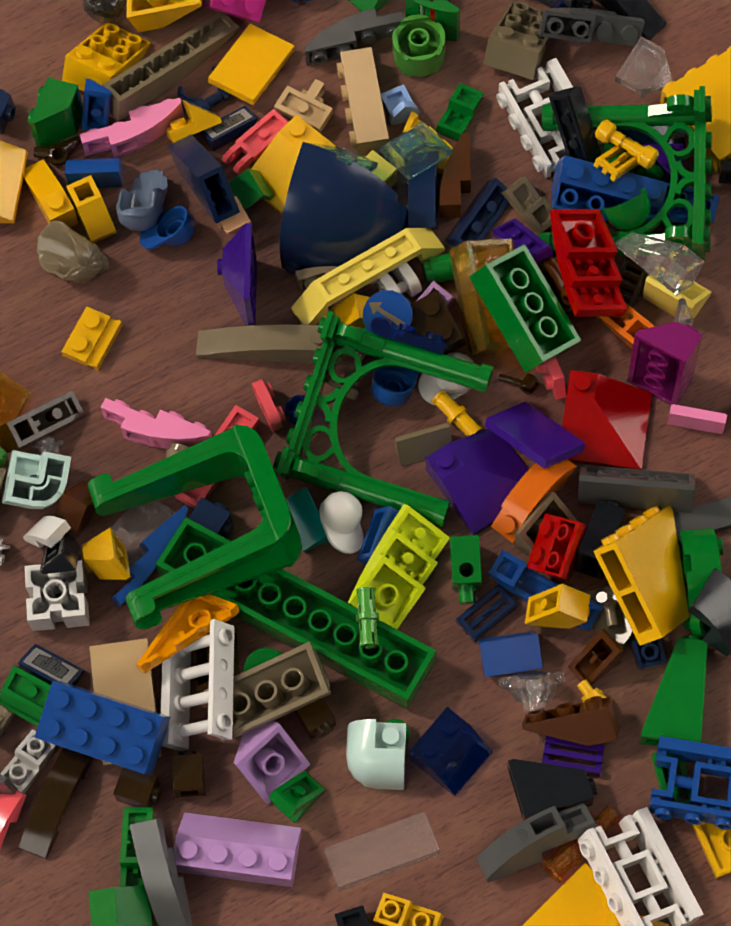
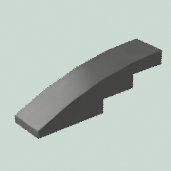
(159, 874)

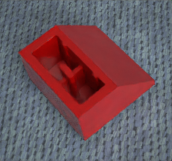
(556, 547)

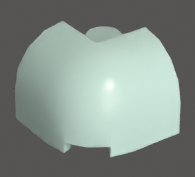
(35, 479)
(377, 753)

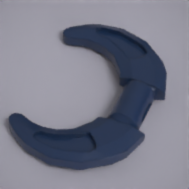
(209, 102)

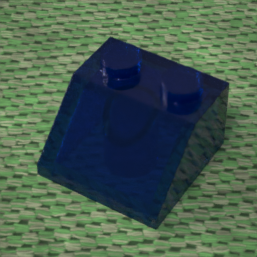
(450, 751)

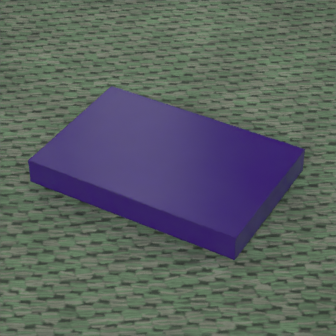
(534, 434)

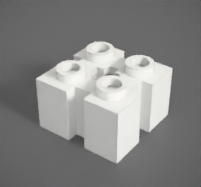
(45, 608)

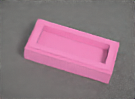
(697, 419)

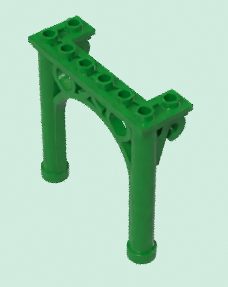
(678, 114)
(392, 354)

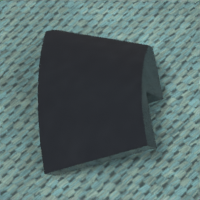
(714, 609)

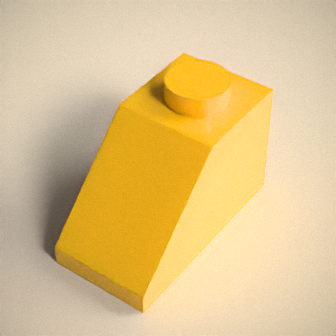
(106, 556)
(558, 608)

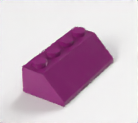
(665, 360)

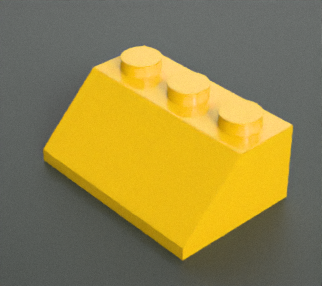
(12, 170)

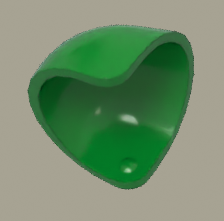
(630, 213)

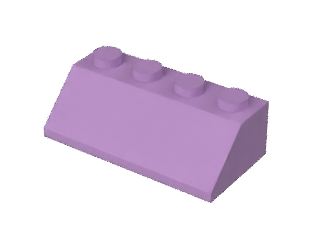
(237, 849)

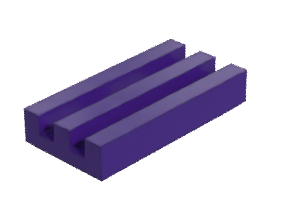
(551, 741)

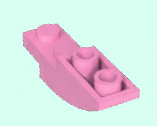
(145, 126)
(157, 432)

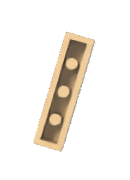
(364, 100)

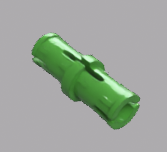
(367, 617)

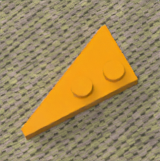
(184, 627)

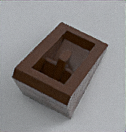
(76, 508)
(596, 658)

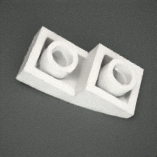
(47, 531)
(28, 761)

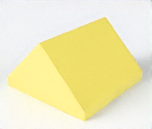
(666, 300)

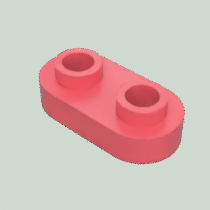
(264, 396)

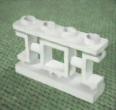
(531, 133)
(657, 865)

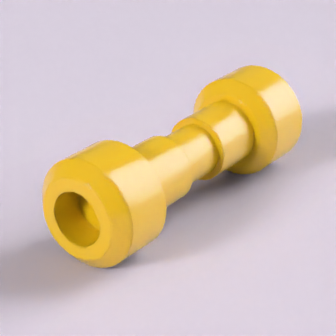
(608, 132)

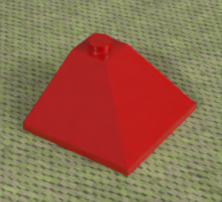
(608, 419)

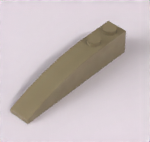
(168, 65)
(264, 343)

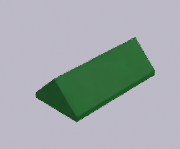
(120, 907)

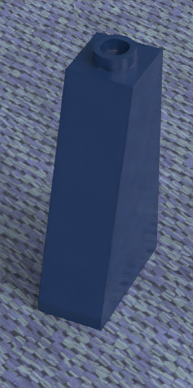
(204, 178)

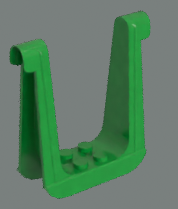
(257, 553)

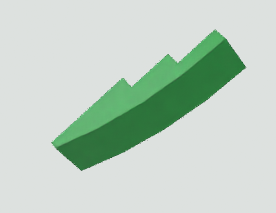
(130, 869)

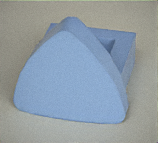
(398, 105)

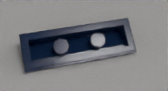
(480, 215)

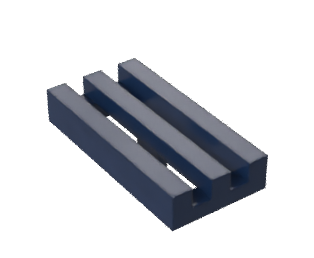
(468, 628)

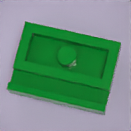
(24, 694)

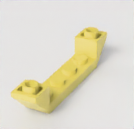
(364, 270)

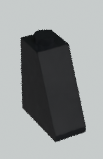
(605, 521)
(547, 785)

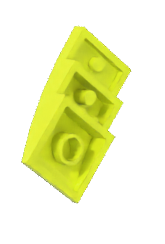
(401, 565)

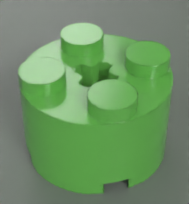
(418, 46)

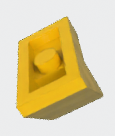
(198, 121)

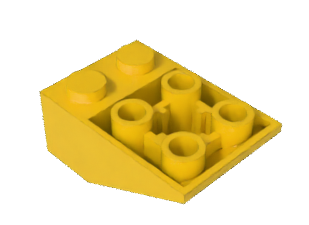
(103, 55)

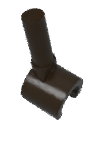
(526, 385)

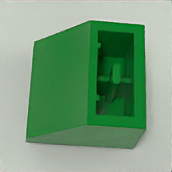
(56, 112)

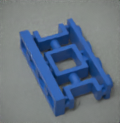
(708, 760)

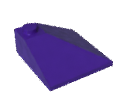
(240, 273)
(476, 476)

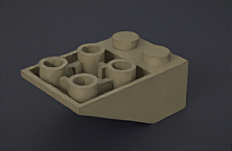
(516, 43)

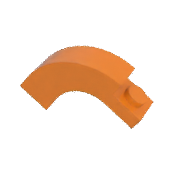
(528, 495)

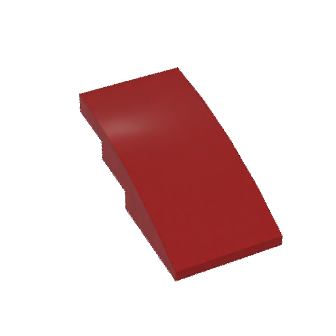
(587, 262)

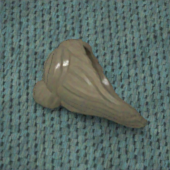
(69, 254)

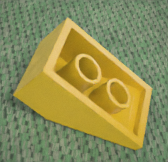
(157, 14)
(280, 157)

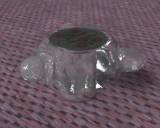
(532, 687)

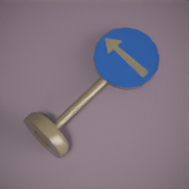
(382, 304)

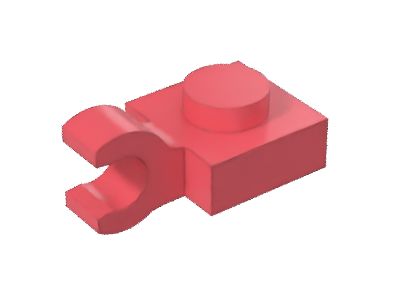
(553, 377)

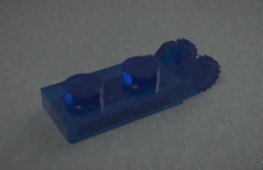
(406, 334)

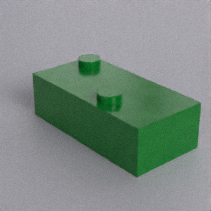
(524, 308)

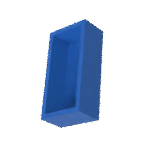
(102, 727)

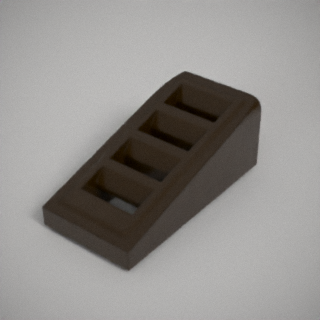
(632, 271)

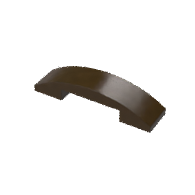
(53, 801)

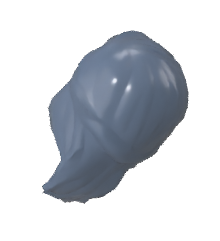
(143, 203)

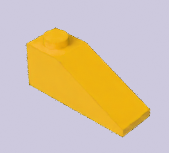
(49, 194)

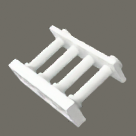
(176, 688)

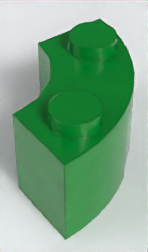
(699, 556)

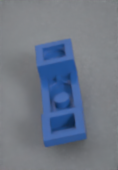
(524, 582)

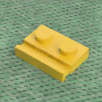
(92, 338)

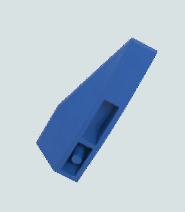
(584, 186)

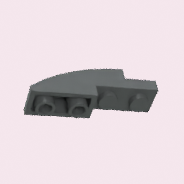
(589, 25)
(350, 32)
(530, 838)

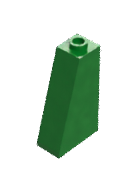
(680, 697)

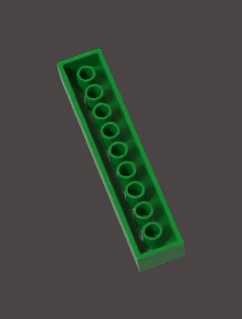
(304, 613)

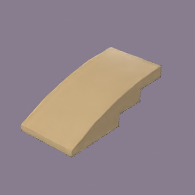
(118, 675)

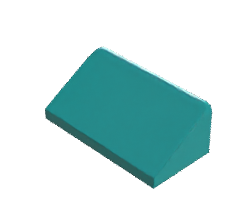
(307, 519)

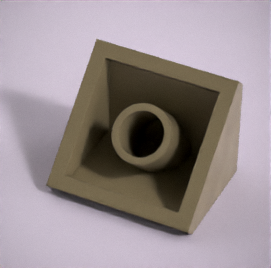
(528, 532)

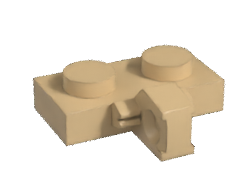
(306, 105)

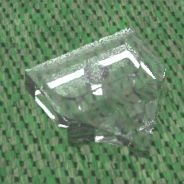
(645, 68)

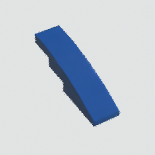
(153, 547)

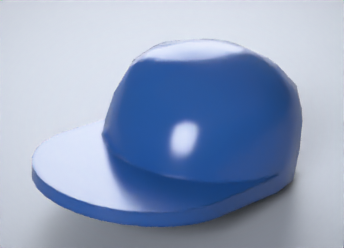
(173, 228)
(393, 385)

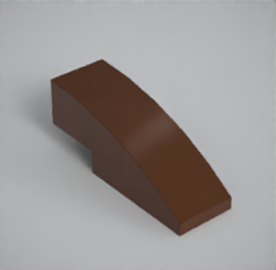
(455, 179)

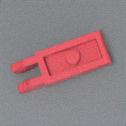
(254, 141)

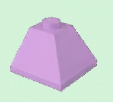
(269, 758)

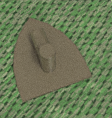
(611, 616)

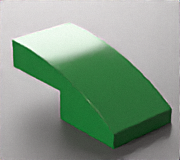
(460, 111)

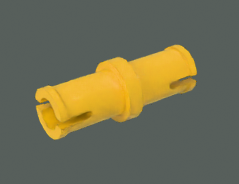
(455, 413)

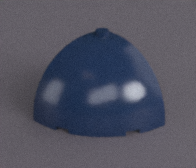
(335, 211)

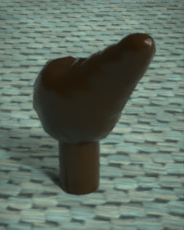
(58, 152)

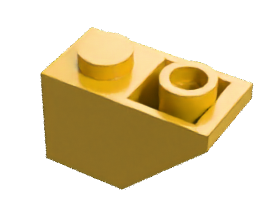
(91, 209)

